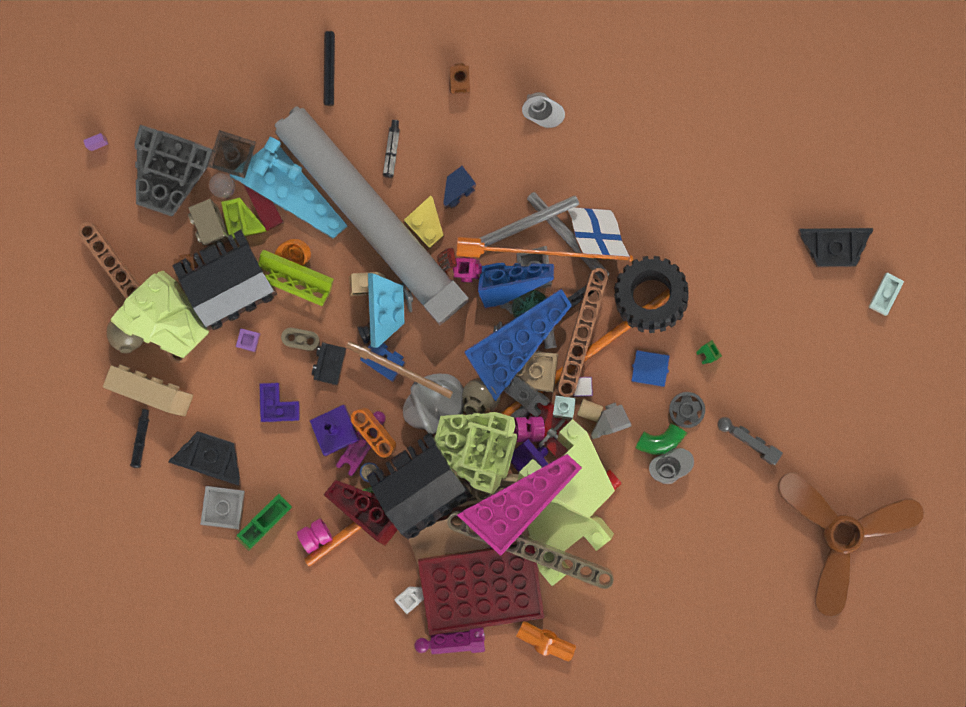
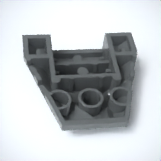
(167, 169)

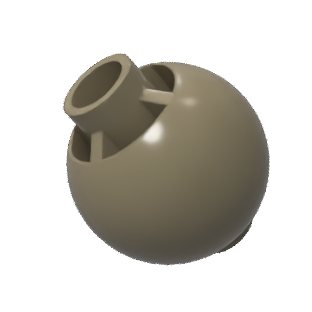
(121, 340)
(478, 398)

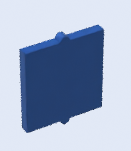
(650, 368)

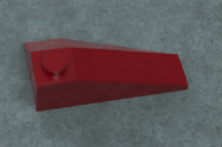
(362, 509)

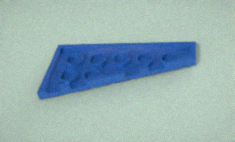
(511, 346)

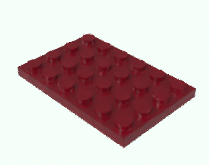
(479, 590)

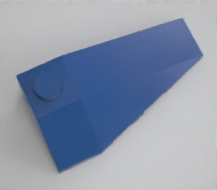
(504, 283)

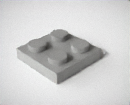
(222, 507)

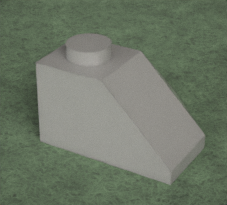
(611, 421)

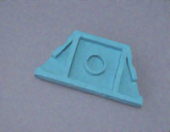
(385, 308)

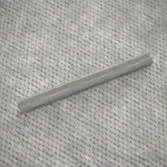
(530, 221)
(565, 233)

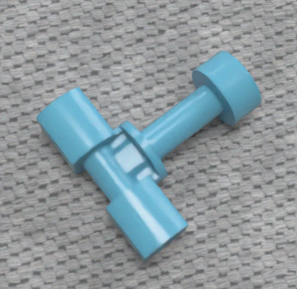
(271, 159)

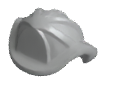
(426, 406)

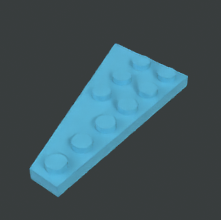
(294, 196)

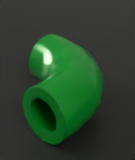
(661, 443)

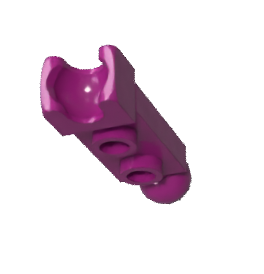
(357, 451)
(453, 642)

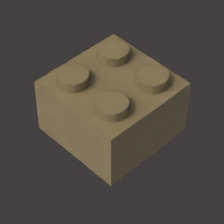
(208, 222)

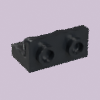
(329, 363)

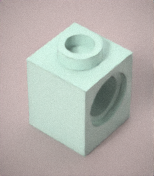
(564, 407)

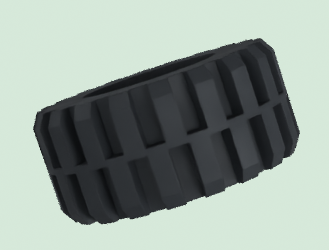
(651, 270)

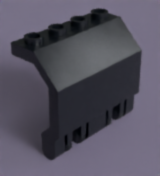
(225, 283)
(418, 488)

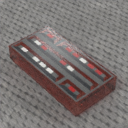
(447, 260)

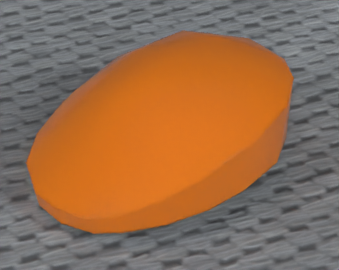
(295, 251)

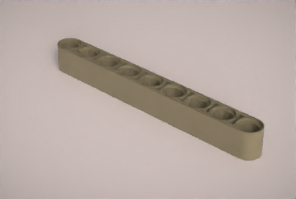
(541, 549)

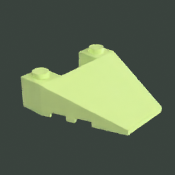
(591, 484)
(563, 528)

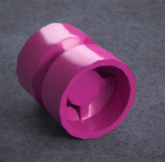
(529, 429)
(313, 536)

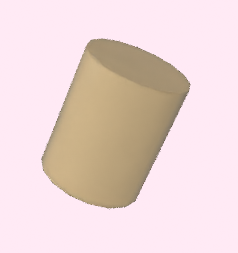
(590, 410)

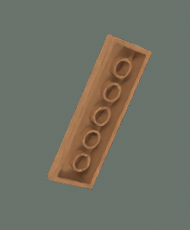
(442, 540)

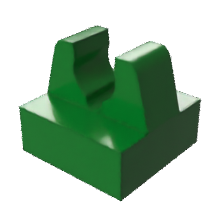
(710, 351)

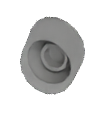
(543, 110)
(671, 465)

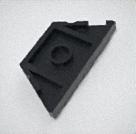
(835, 245)
(210, 457)

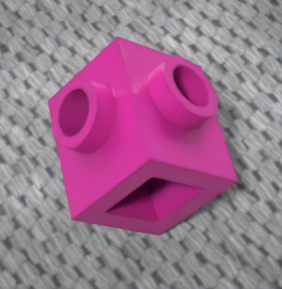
(461, 270)

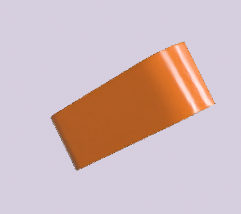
(364, 429)

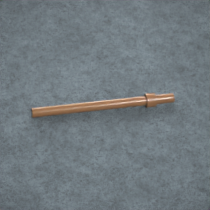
(365, 353)

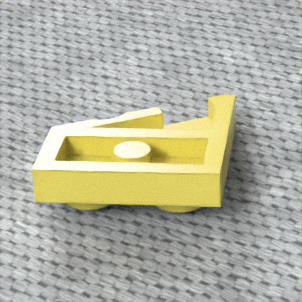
(425, 222)

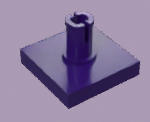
(334, 430)
(525, 453)

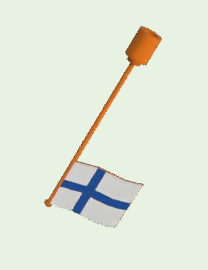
(593, 229)

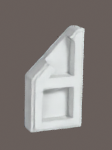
(410, 598)

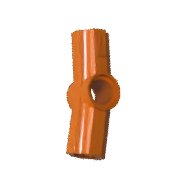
(546, 641)

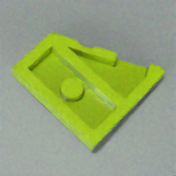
(239, 217)

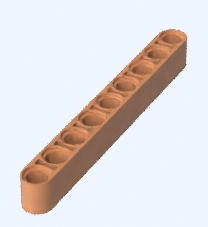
(115, 271)

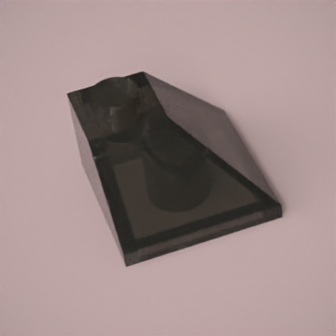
(232, 154)

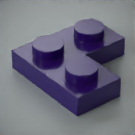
(272, 409)

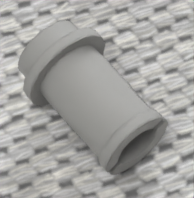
(550, 341)

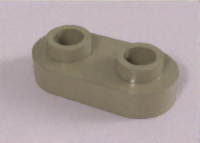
(301, 338)

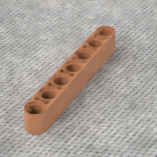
(581, 322)

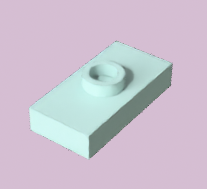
(886, 294)

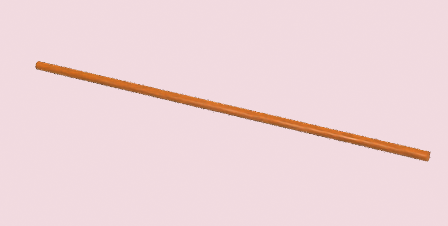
(592, 350)

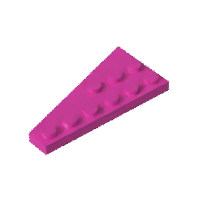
(511, 510)

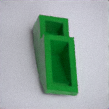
(263, 522)

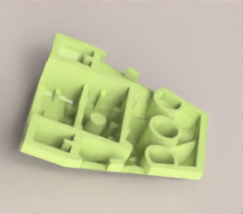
(161, 315)
(478, 447)

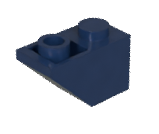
(458, 185)

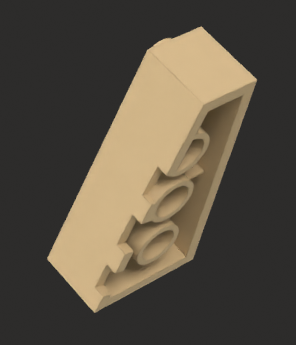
(147, 390)

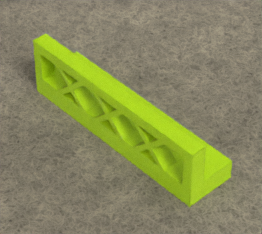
(295, 275)

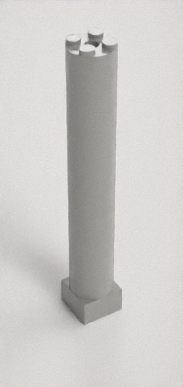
(371, 215)

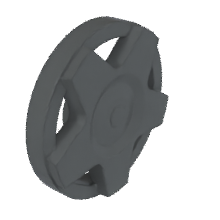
(687, 409)

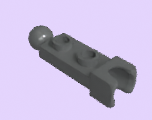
(526, 395)
(769, 453)

